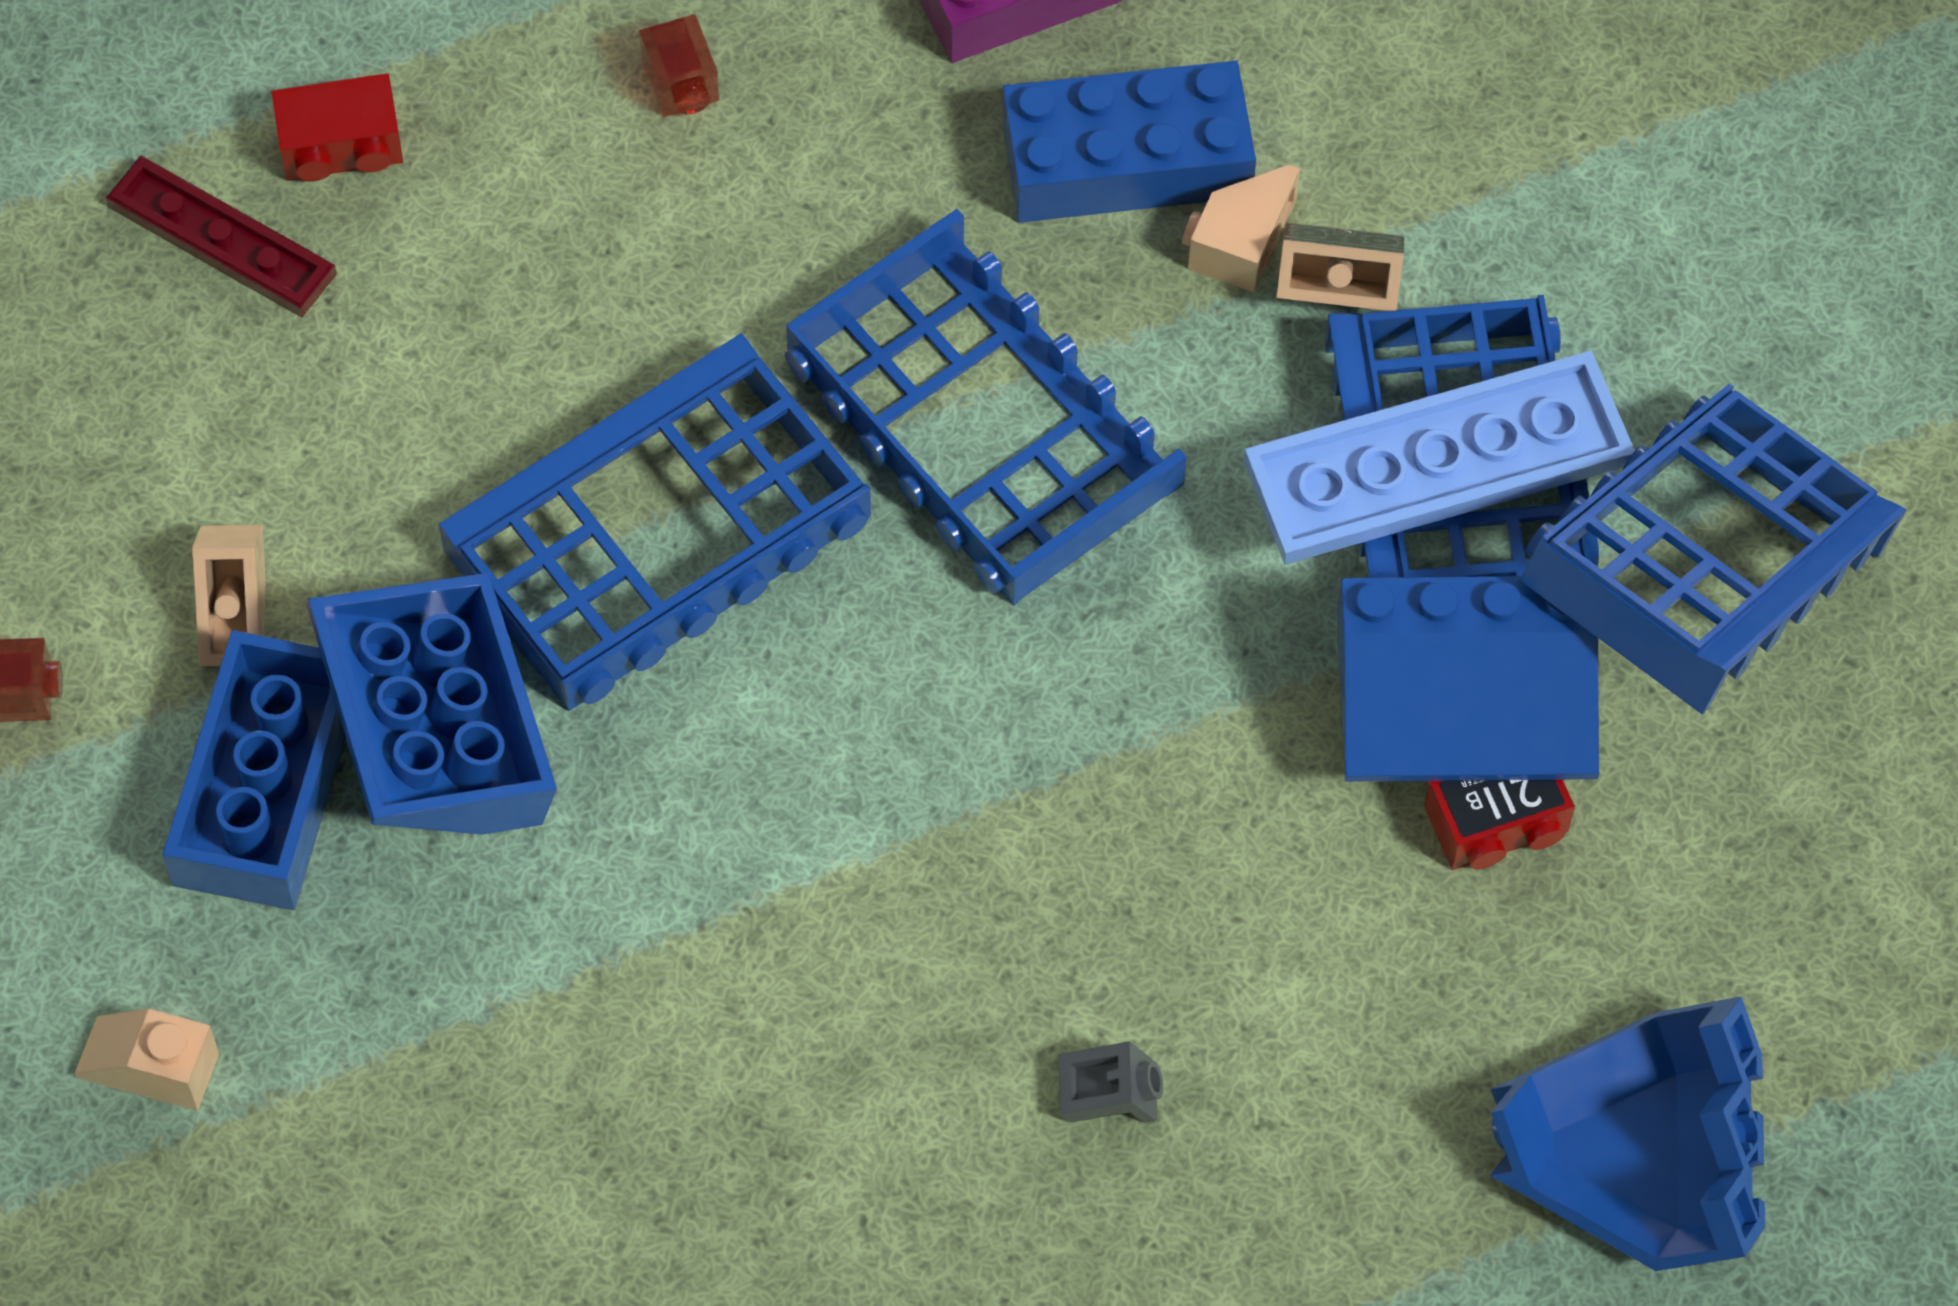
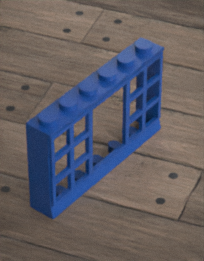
(1050, 361)
(1357, 383)
(697, 605)
(1640, 631)

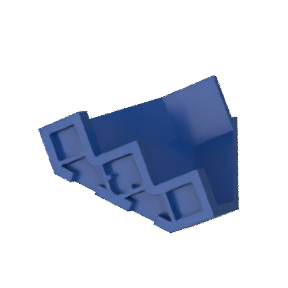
(1645, 1136)

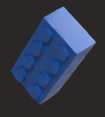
(1126, 140)
(258, 775)

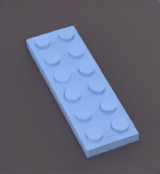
(1438, 457)

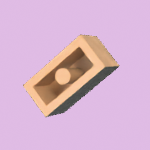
(1341, 267)

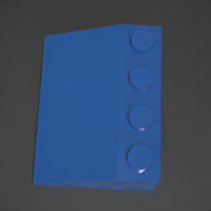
(1464, 682)
(434, 706)

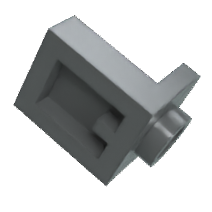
(1109, 1083)

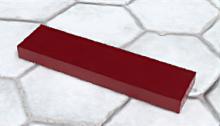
(221, 236)

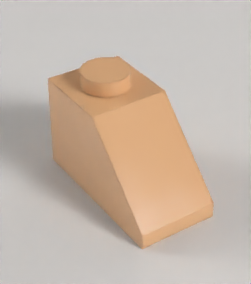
(1241, 227)
(227, 586)
(151, 1056)

